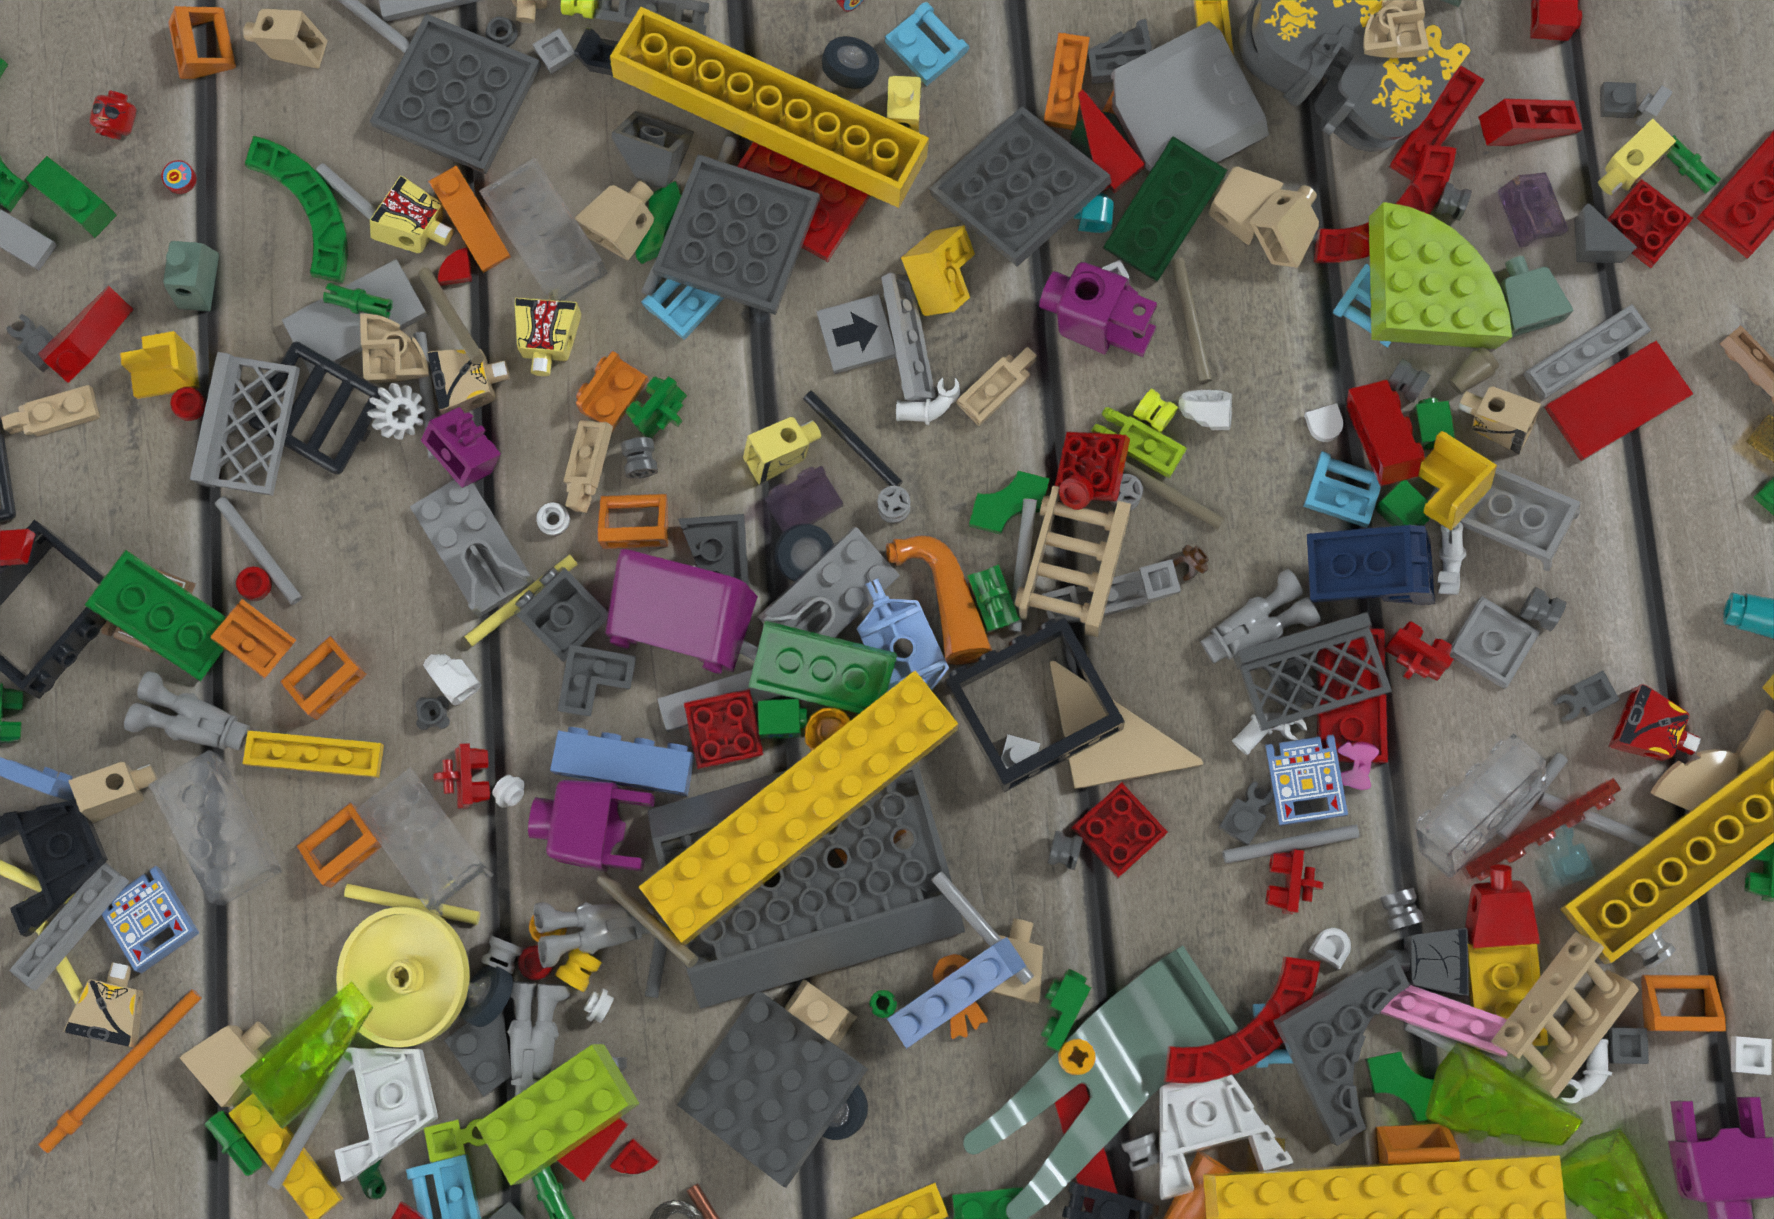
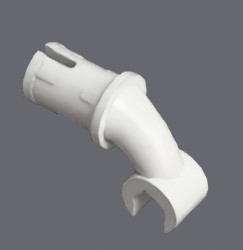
(928, 410)
(1452, 555)
(1251, 734)
(1595, 1075)

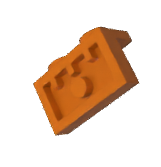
(610, 390)

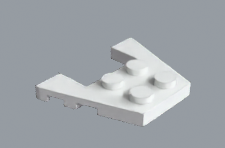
(394, 1102)
(1205, 1117)

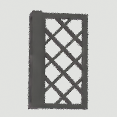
(1302, 644)

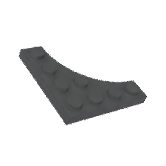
(1327, 1039)

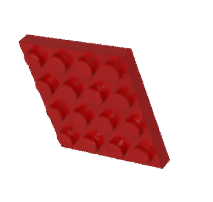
(837, 205)

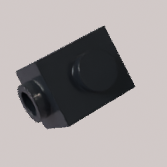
(595, 52)

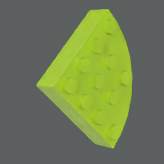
(1431, 284)

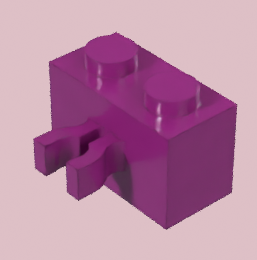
(460, 446)

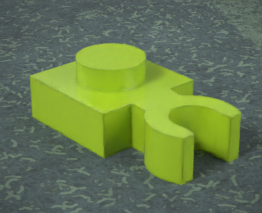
(448, 1140)

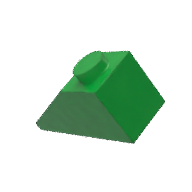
(71, 196)

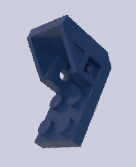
(1372, 564)

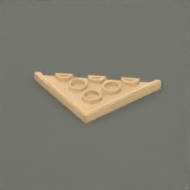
(1126, 755)

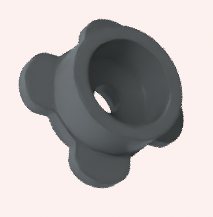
(425, 705)

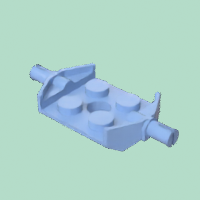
(903, 619)

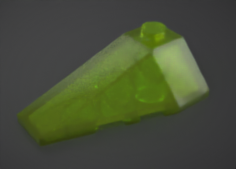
(301, 1063)
(1487, 1097)
(1610, 1179)

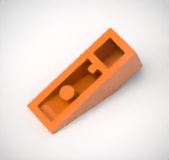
(469, 219)

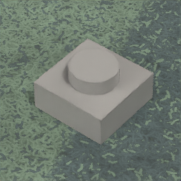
(554, 51)
(1652, 105)

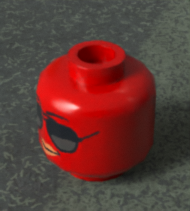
(112, 115)

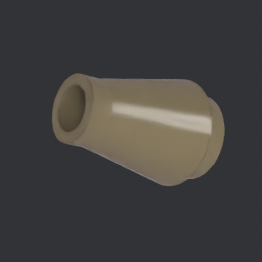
(1475, 369)

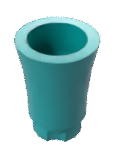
(1750, 613)

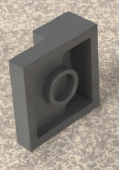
(561, 612)

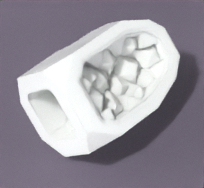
(1208, 408)
(452, 677)

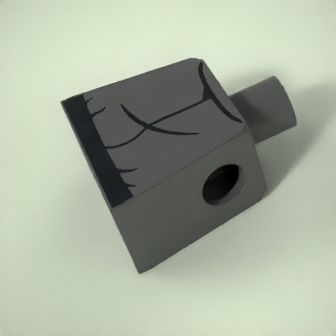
(1436, 961)

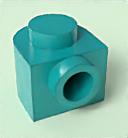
(1096, 215)

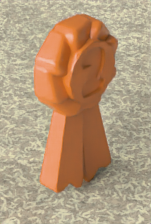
(944, 968)

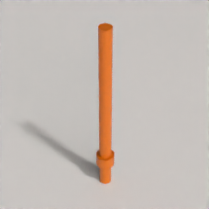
(72, 1120)

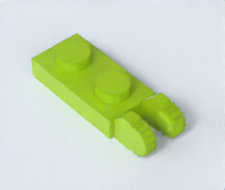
(1145, 443)

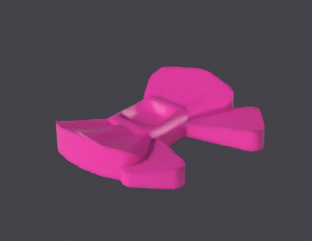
(1362, 754)

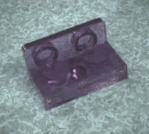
(1532, 208)
(803, 500)

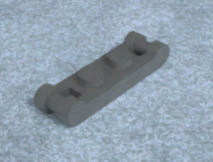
(667, 8)

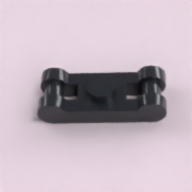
(1106, 1204)

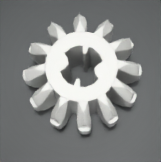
(403, 419)

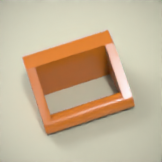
(184, 44)
(633, 536)
(331, 690)
(349, 858)
(1652, 1016)
(1416, 1144)

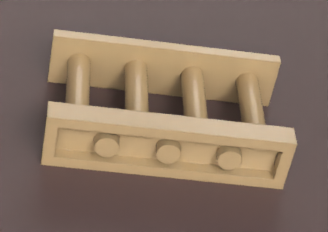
(1099, 583)
(1585, 1027)

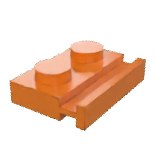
(253, 638)

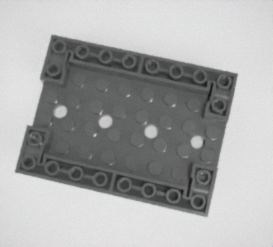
(817, 913)

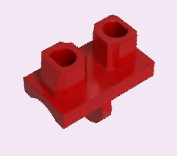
(1417, 654)
(465, 761)
(1288, 897)

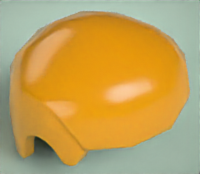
(823, 725)

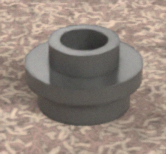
(502, 24)

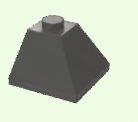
(652, 147)

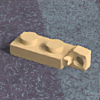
(996, 386)
(53, 412)
(586, 463)

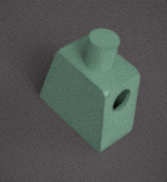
(192, 269)
(1533, 298)

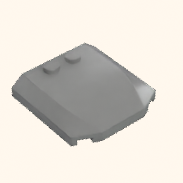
(1191, 93)

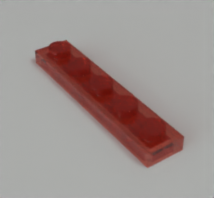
(1542, 830)

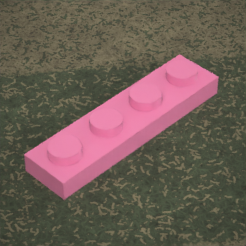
(1446, 1018)

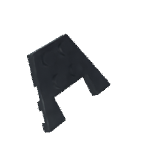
(62, 853)

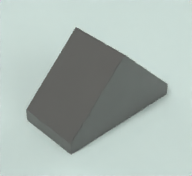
(1599, 240)

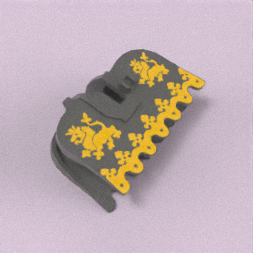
(1366, 97)

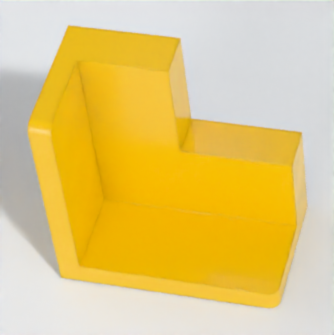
(935, 270)
(161, 365)
(1459, 475)

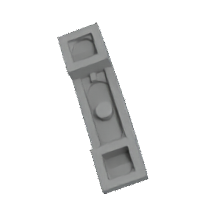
(1126, 592)

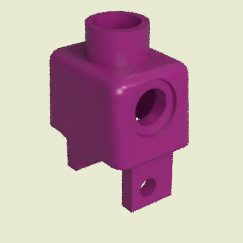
(1098, 308)
(585, 824)
(1724, 1168)

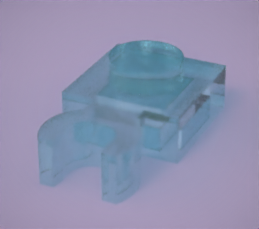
(1570, 861)

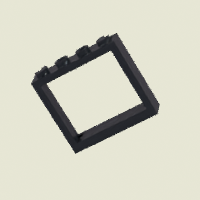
(73, 640)
(1058, 751)

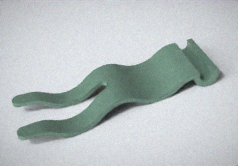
(1130, 1041)

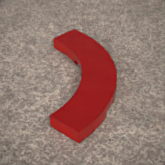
(1421, 194)
(1252, 1041)

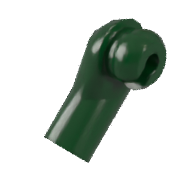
(372, 1182)

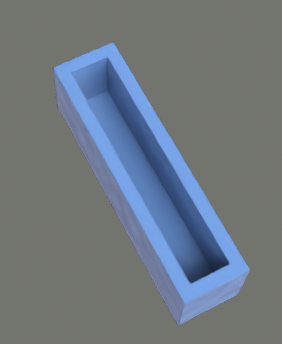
(623, 762)
(956, 992)

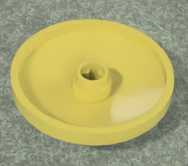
(410, 973)

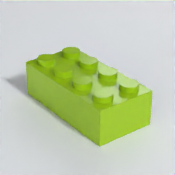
(557, 1114)

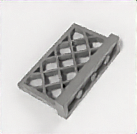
(218, 417)

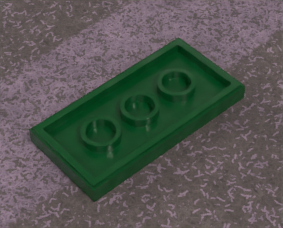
(1165, 209)

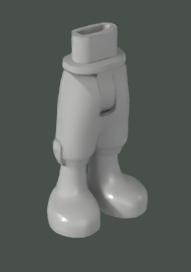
(1253, 626)
(195, 720)
(600, 924)
(533, 1045)

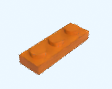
(1066, 81)

